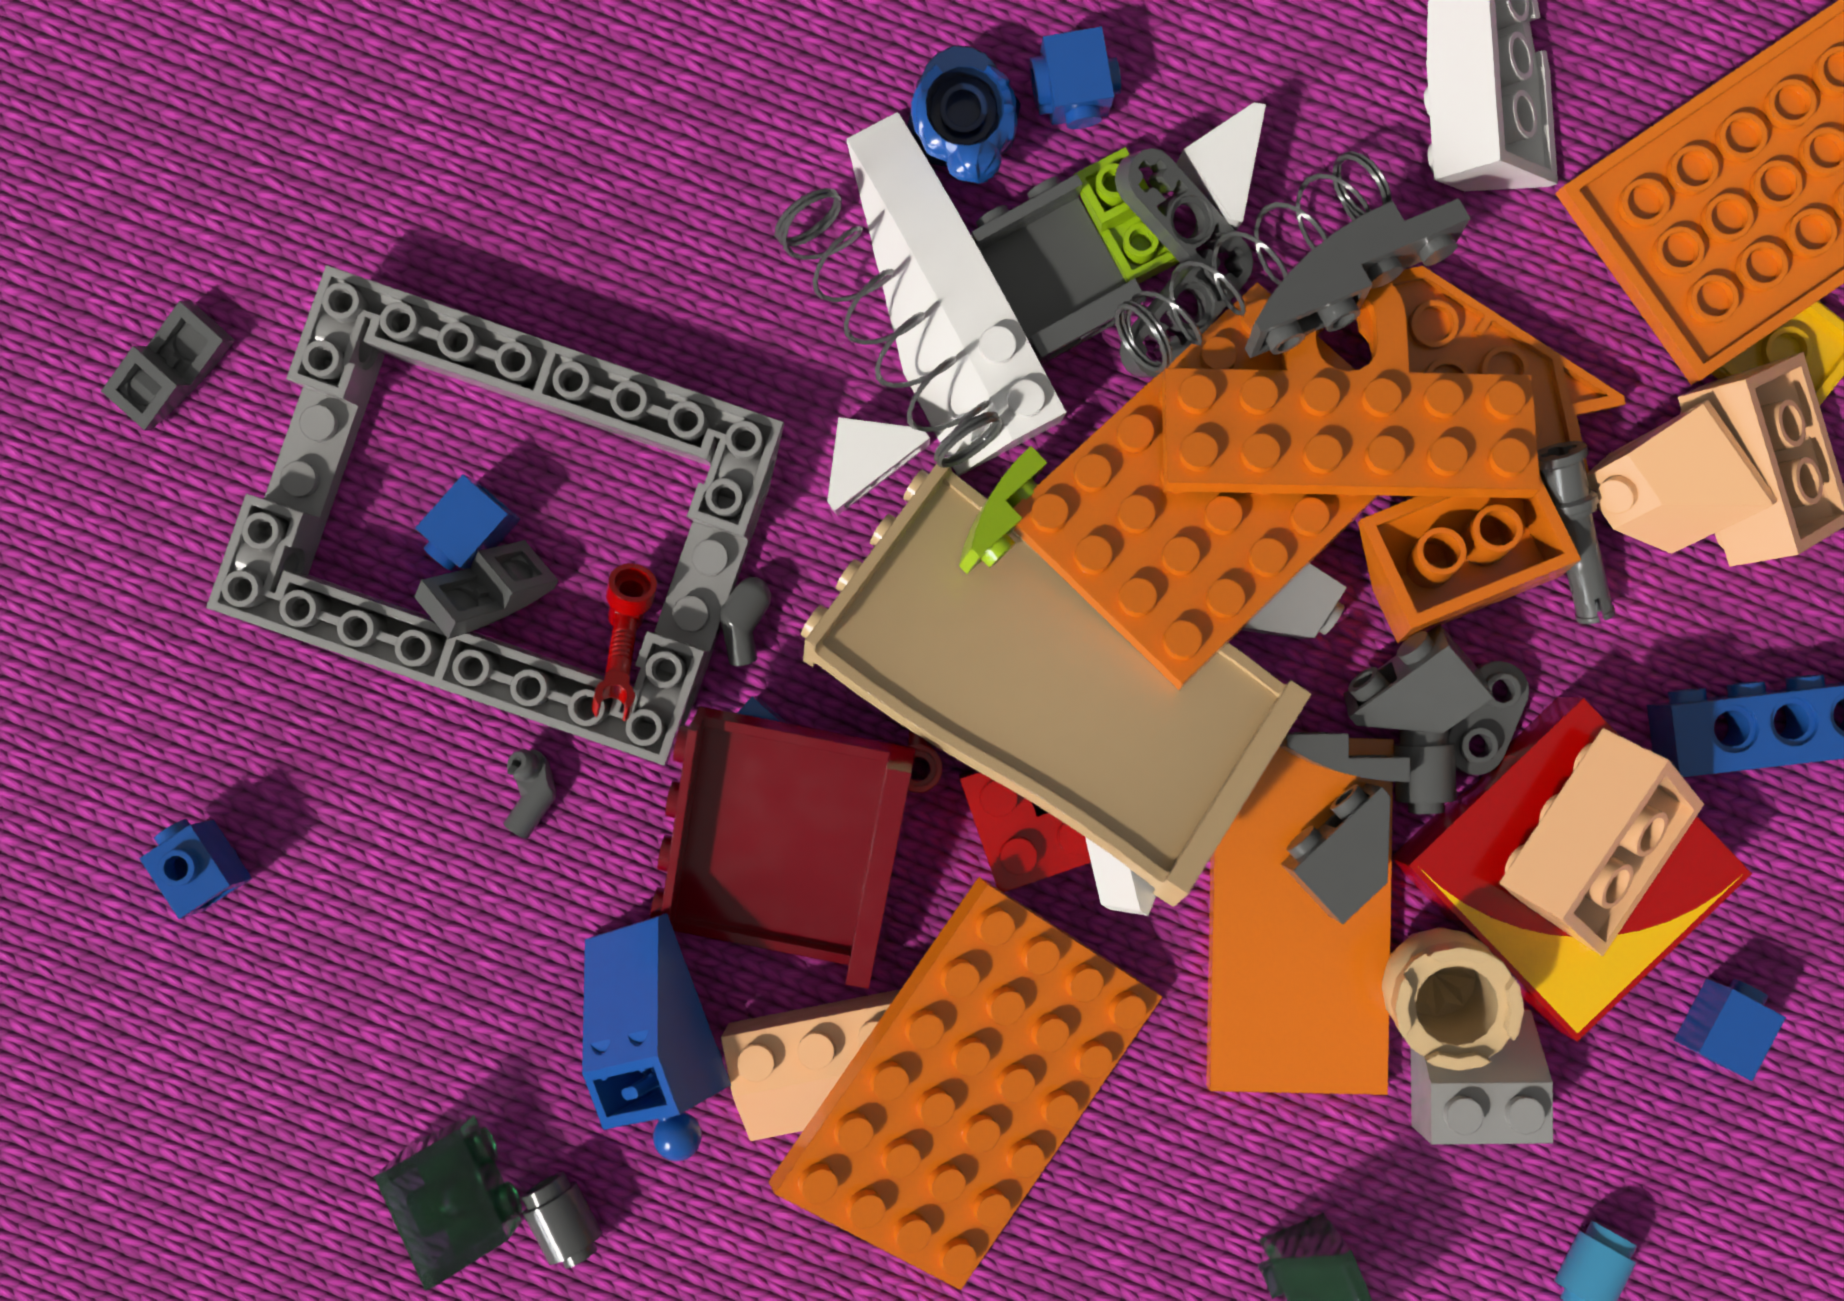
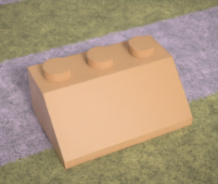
(1786, 439)
(1602, 840)
(792, 1060)

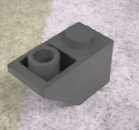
(1419, 689)
(1347, 855)

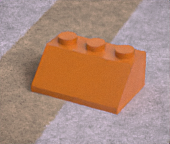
(1460, 554)

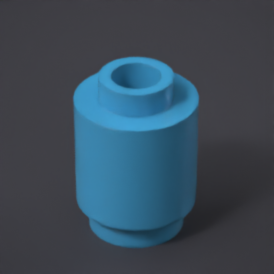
(1596, 1266)

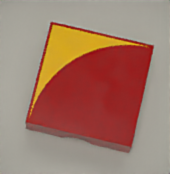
(1464, 857)

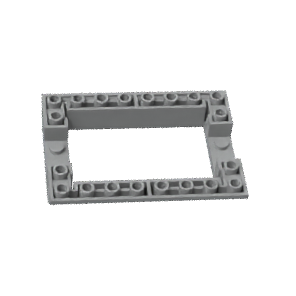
(337, 366)

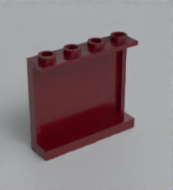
(783, 837)

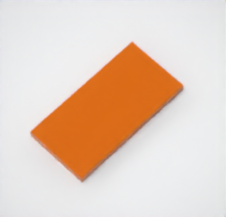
(1287, 985)

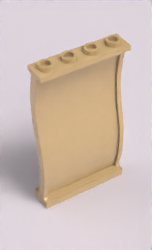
(1046, 691)

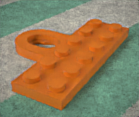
(1350, 429)

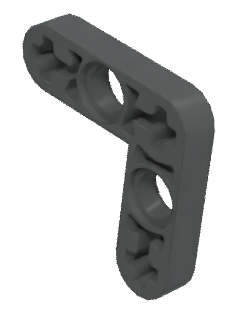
(1196, 280)

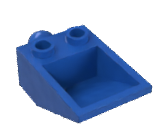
(647, 1036)

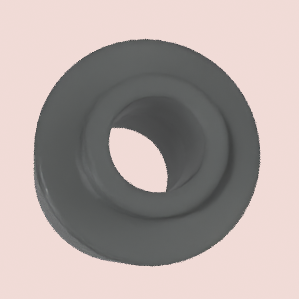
(1431, 771)
(561, 1220)

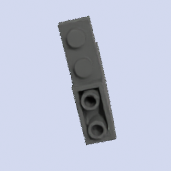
(1340, 271)

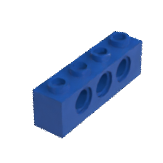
(1686, 735)

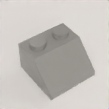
(1487, 1104)

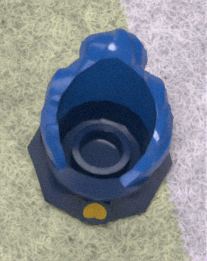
(964, 113)

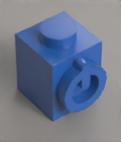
(1074, 78)
(194, 866)

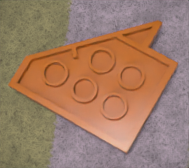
(1461, 335)

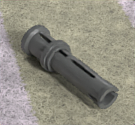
(1568, 486)

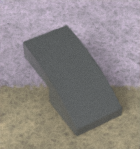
(168, 369)
(492, 589)
(1332, 752)

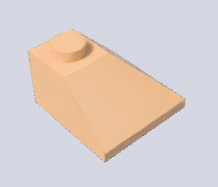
(1679, 482)

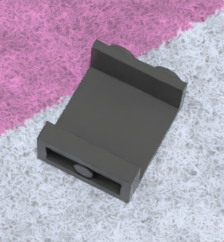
(1053, 267)

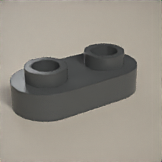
(1492, 721)

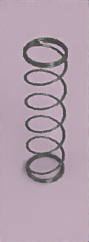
(1124, 326)
(966, 423)

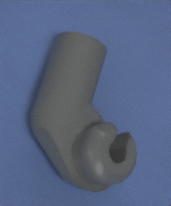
(741, 616)
(536, 790)

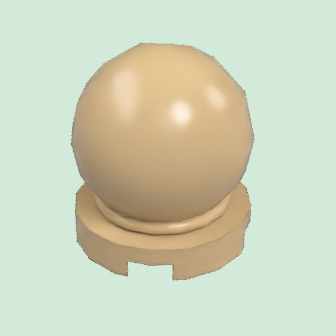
(1451, 998)

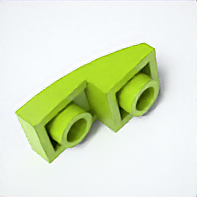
(1127, 238)
(997, 519)

